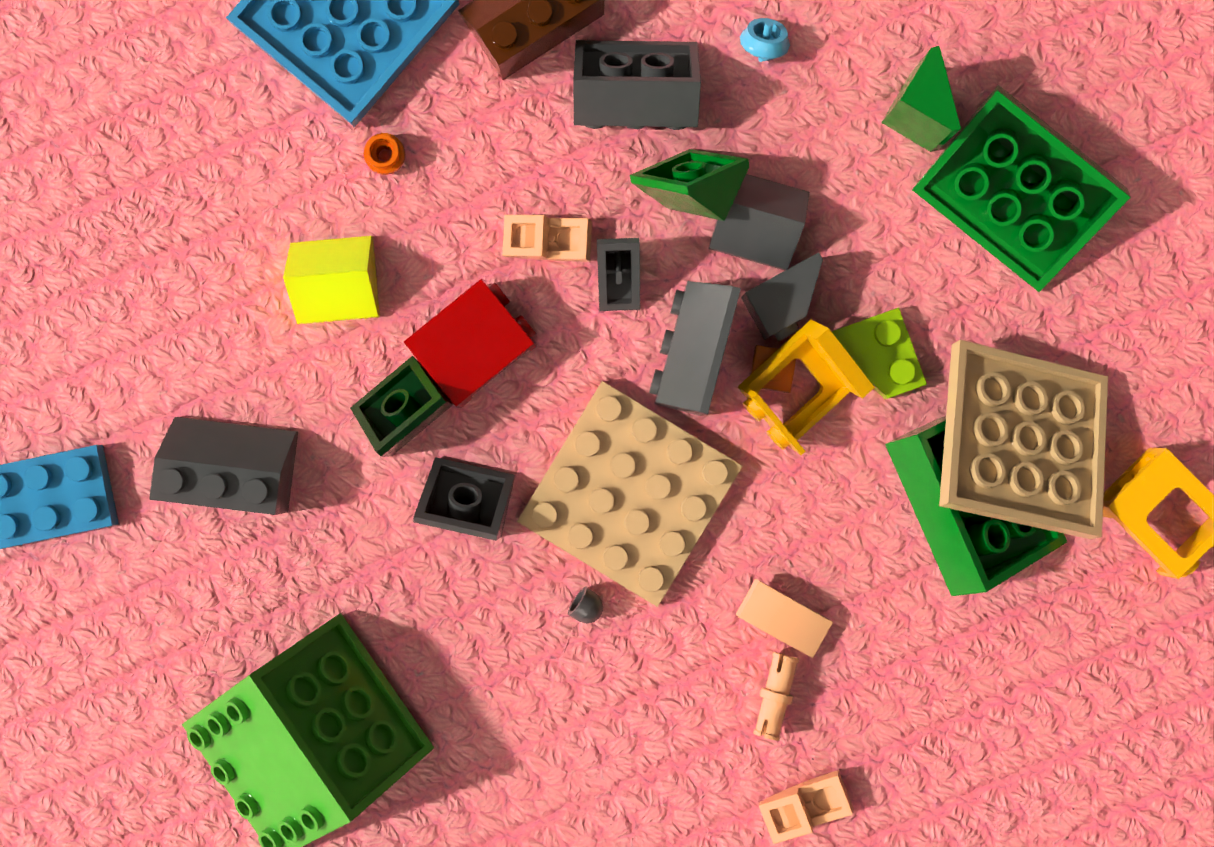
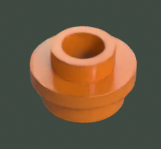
(375, 145)

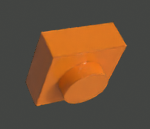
(783, 380)

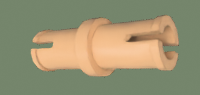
(776, 696)

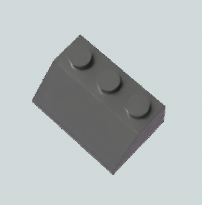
(636, 84)
(695, 347)
(225, 466)

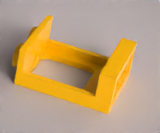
(827, 363)
(1141, 490)

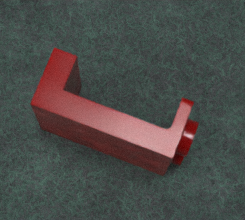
(471, 342)

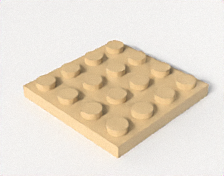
(1024, 440)
(629, 493)

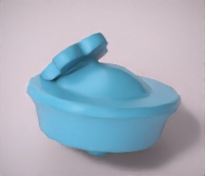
(765, 39)

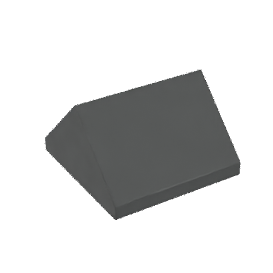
(762, 223)
(465, 499)

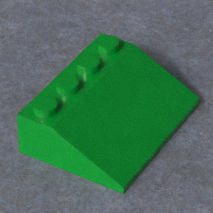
(1021, 189)
(968, 547)

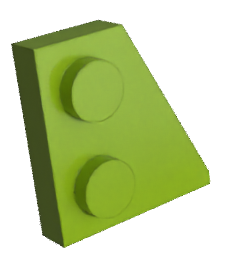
(883, 353)

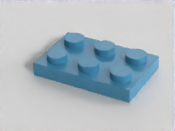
(55, 496)

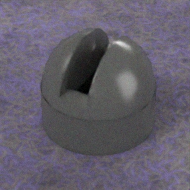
(586, 606)

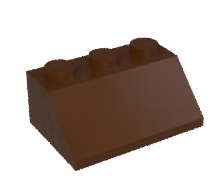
(523, 30)

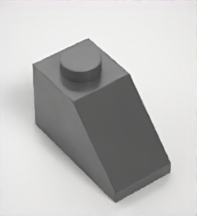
(783, 299)

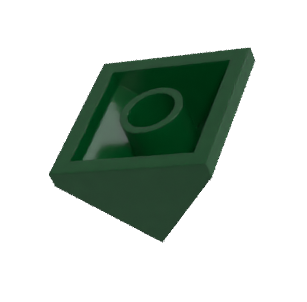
(400, 407)

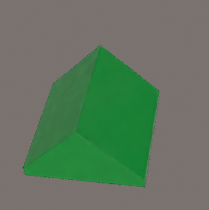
(925, 105)
(694, 182)

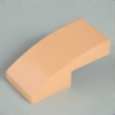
(547, 238)
(784, 618)
(805, 806)

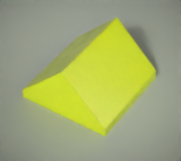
(332, 280)

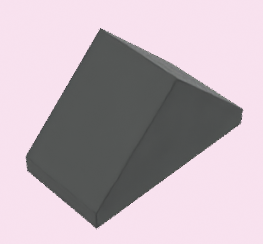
(618, 274)

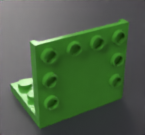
(309, 738)

